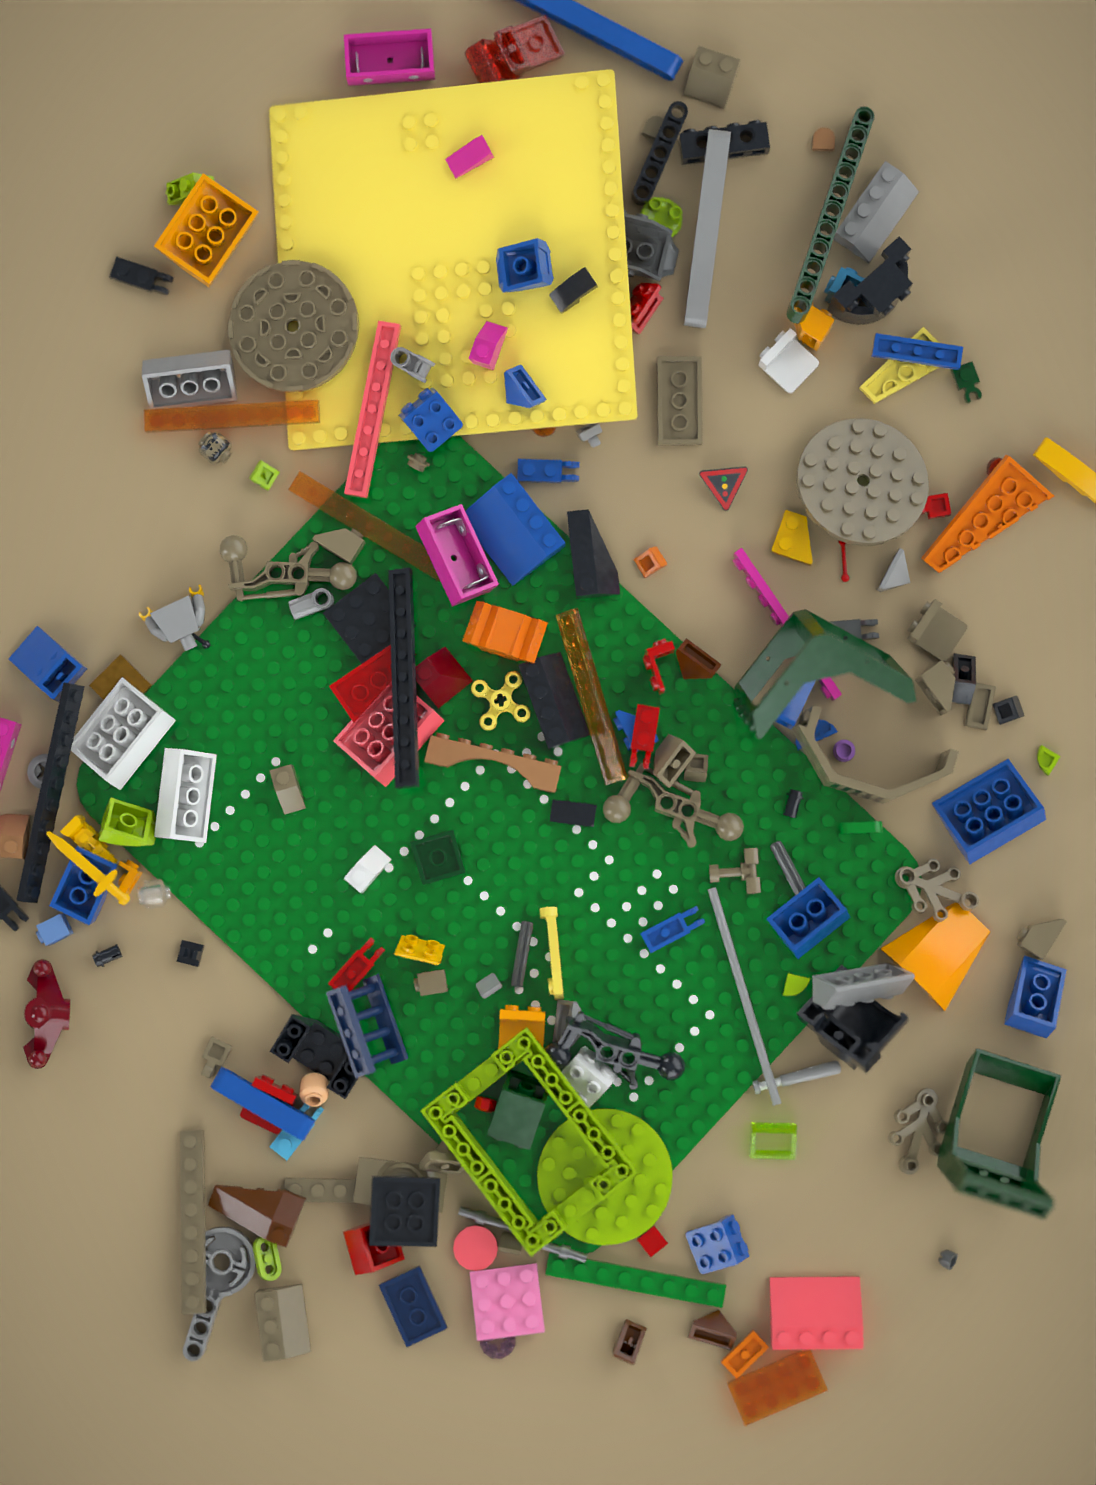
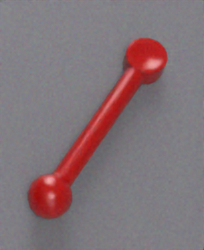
(845, 577)

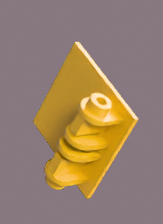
(421, 950)

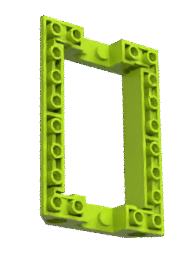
(486, 1175)

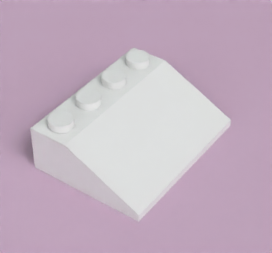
(121, 733)

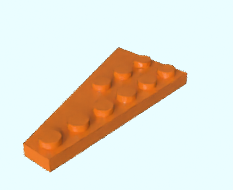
(990, 510)

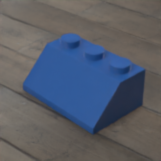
(808, 918)

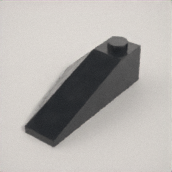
(592, 564)

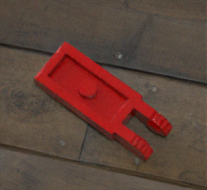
(644, 733)
(356, 968)

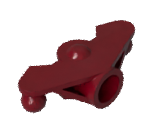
(45, 1014)

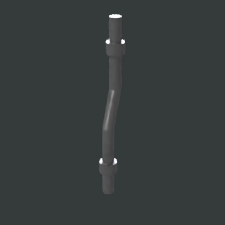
(481, 1217)

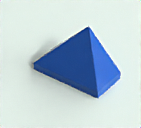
(521, 388)

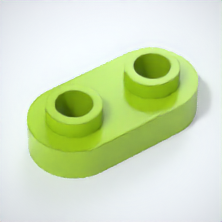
(267, 1257)

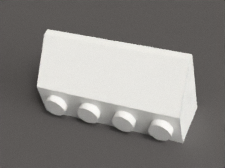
(185, 795)

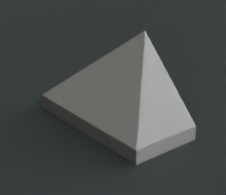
(896, 574)
(564, 1009)

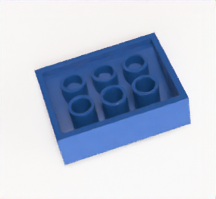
(513, 529)
(989, 811)

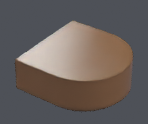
(823, 140)

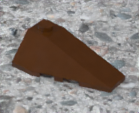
(261, 1211)

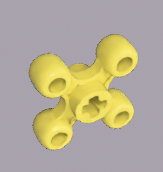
(492, 696)

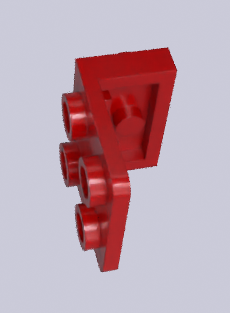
(644, 304)
(659, 649)
(282, 1092)

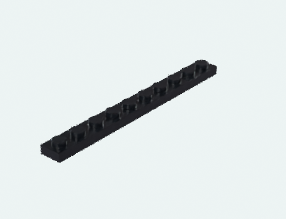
(403, 678)
(50, 792)

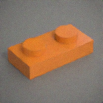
(744, 1354)

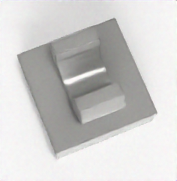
(590, 433)

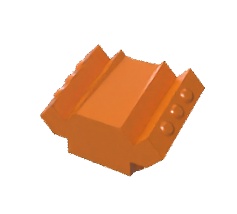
(505, 632)

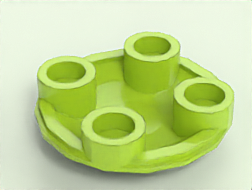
(665, 213)

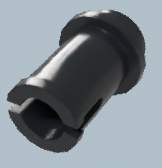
(793, 803)
(107, 955)

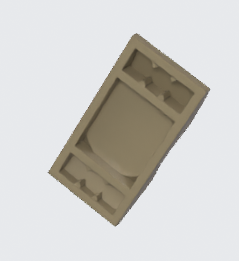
(377, 1167)

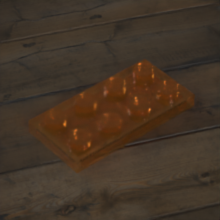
(777, 1386)

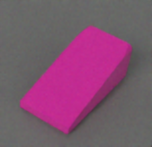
(469, 157)

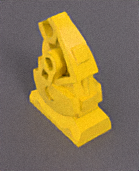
(86, 837)

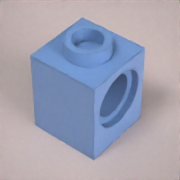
(54, 930)

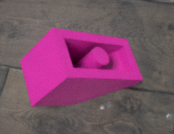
(488, 345)

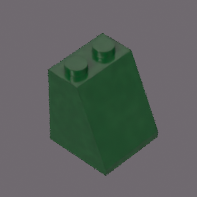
(518, 1110)

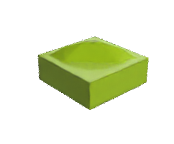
(264, 475)

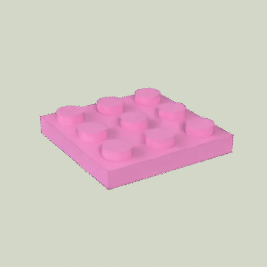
(507, 1302)

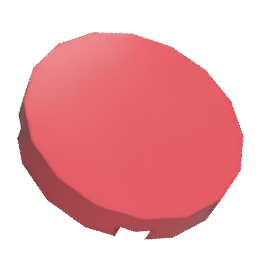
(475, 1247)

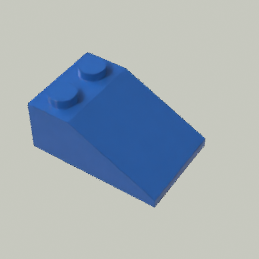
(76, 889)
(1036, 997)

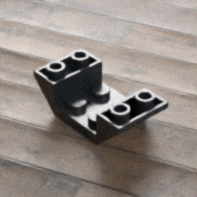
(317, 1049)

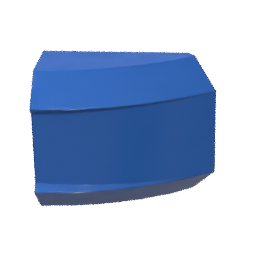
(524, 266)

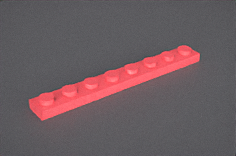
(372, 410)

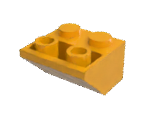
(814, 327)

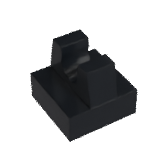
(190, 953)

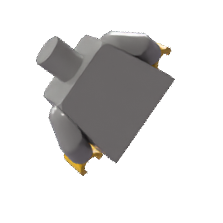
(178, 619)

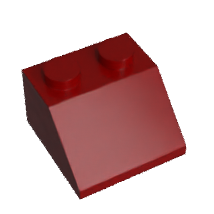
(366, 1257)

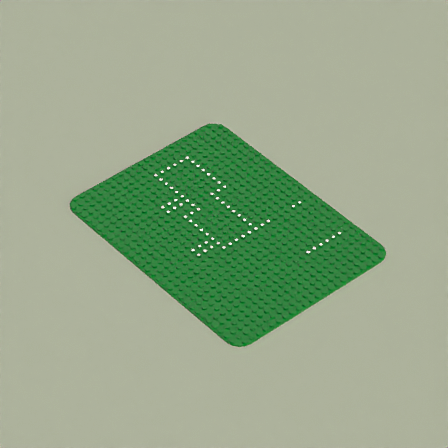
(279, 885)

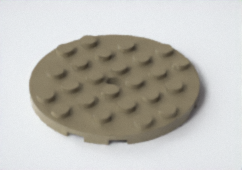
(324, 334)
(856, 512)

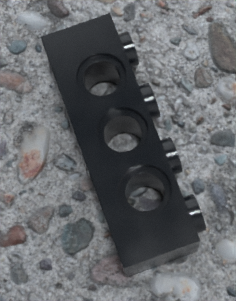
(737, 148)

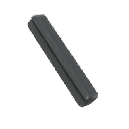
(787, 867)
(522, 954)

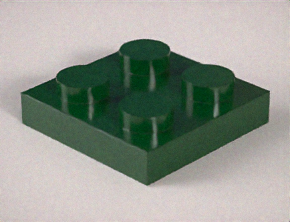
(437, 857)

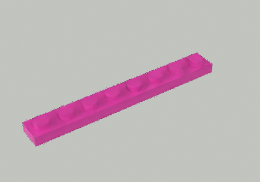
(778, 614)

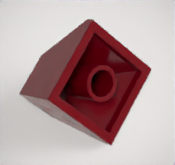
(441, 677)

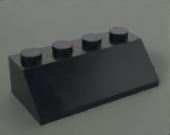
(554, 700)

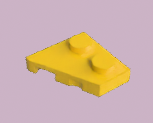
(793, 538)

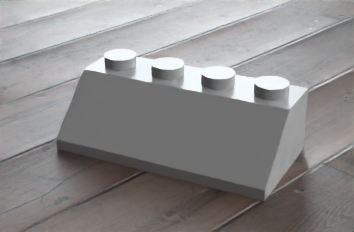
(876, 212)
(189, 380)
(859, 985)

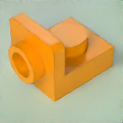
(130, 879)

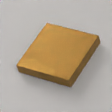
(114, 672)

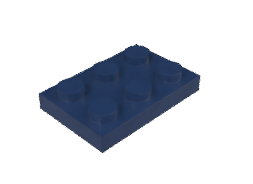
(413, 1306)

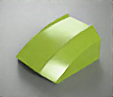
(127, 824)

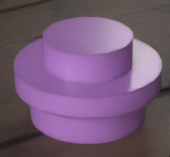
(844, 750)

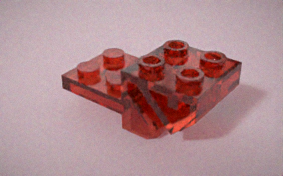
(514, 51)

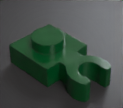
(966, 379)

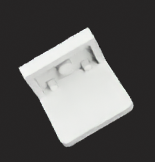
(788, 361)
(589, 1076)

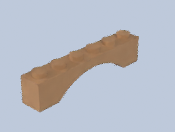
(448, 752)

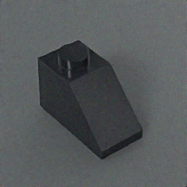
(964, 678)

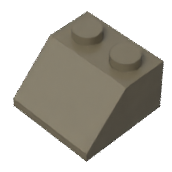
(711, 77)
(938, 686)

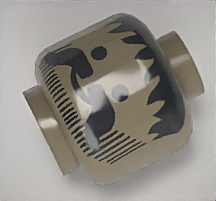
(215, 447)

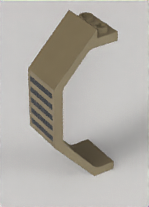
(805, 735)

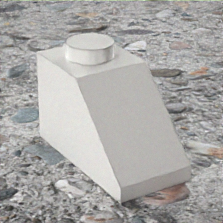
(367, 869)

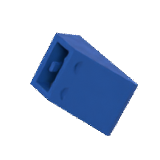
(47, 663)

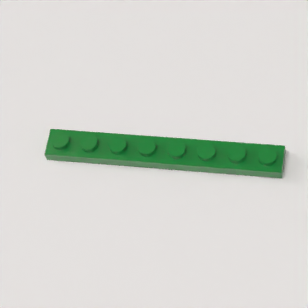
(637, 1280)

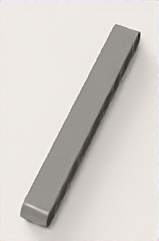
(707, 228)

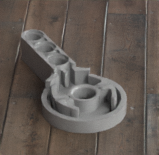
(218, 1281)

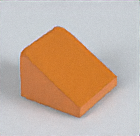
(650, 561)

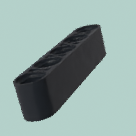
(660, 142)

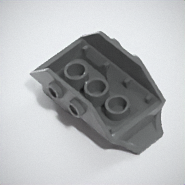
(649, 248)

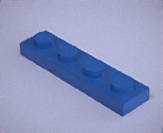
(917, 351)

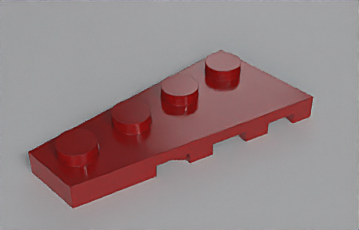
(364, 684)

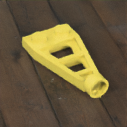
(555, 982)

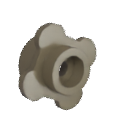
(417, 462)

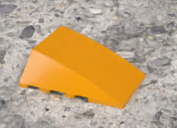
(940, 952)

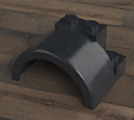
(878, 291)
(853, 1032)

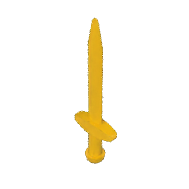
(104, 882)

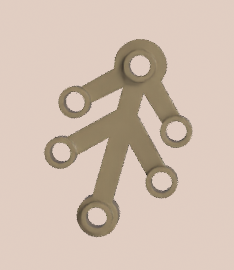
(932, 888)
(918, 1127)

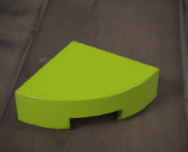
(1046, 759)
(794, 984)

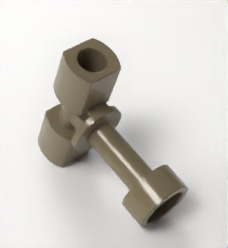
(746, 870)

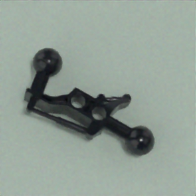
(669, 1065)

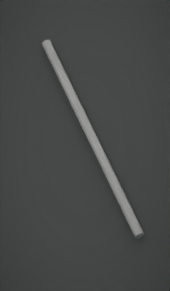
(744, 996)

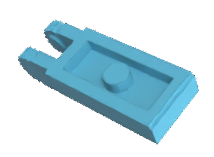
(285, 1143)

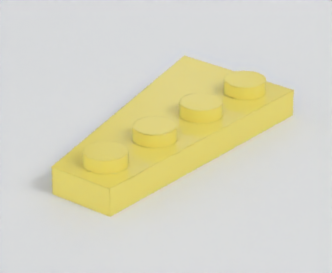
(896, 374)

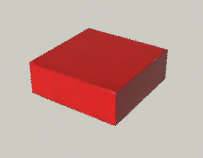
(652, 1241)

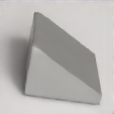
(488, 985)

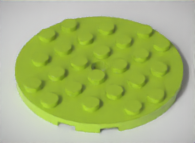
(630, 1210)

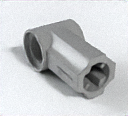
(309, 603)

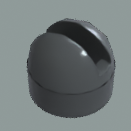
(948, 1260)

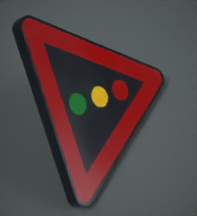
(724, 483)

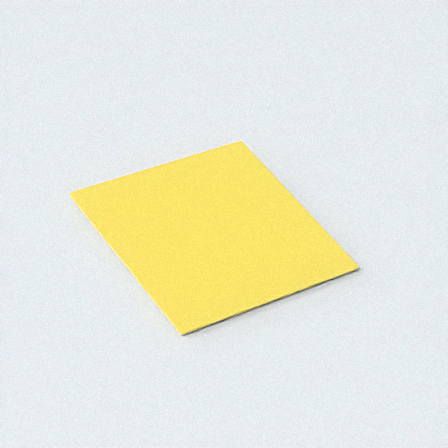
(379, 208)

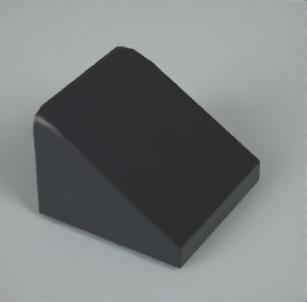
(1008, 710)

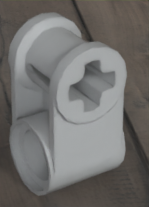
(415, 365)

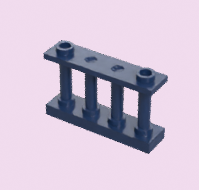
(351, 1032)

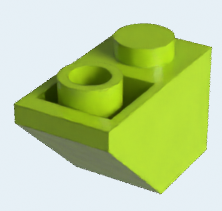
(180, 188)

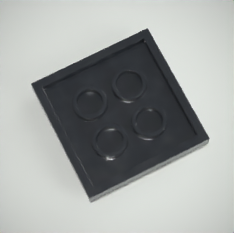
(363, 618)
(404, 1211)

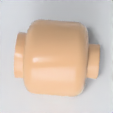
(313, 1089)

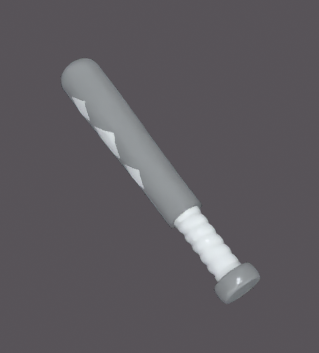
(811, 1073)

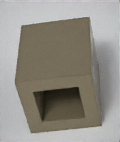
(431, 982)

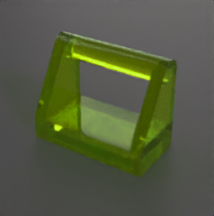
(780, 1128)

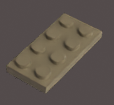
(679, 400)

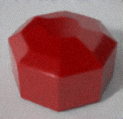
(485, 1104)

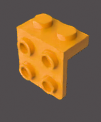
(514, 1021)

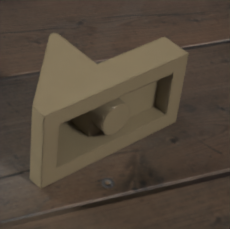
(441, 1161)

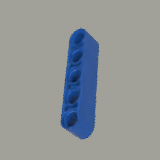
(262, 1103)

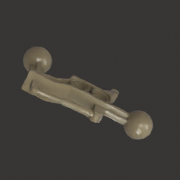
(234, 549)
(617, 808)

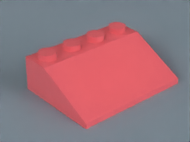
(371, 736)
(815, 1313)

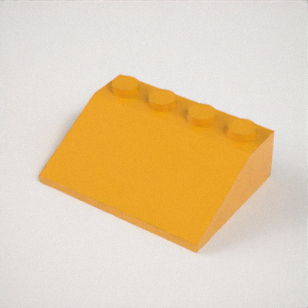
(206, 230)

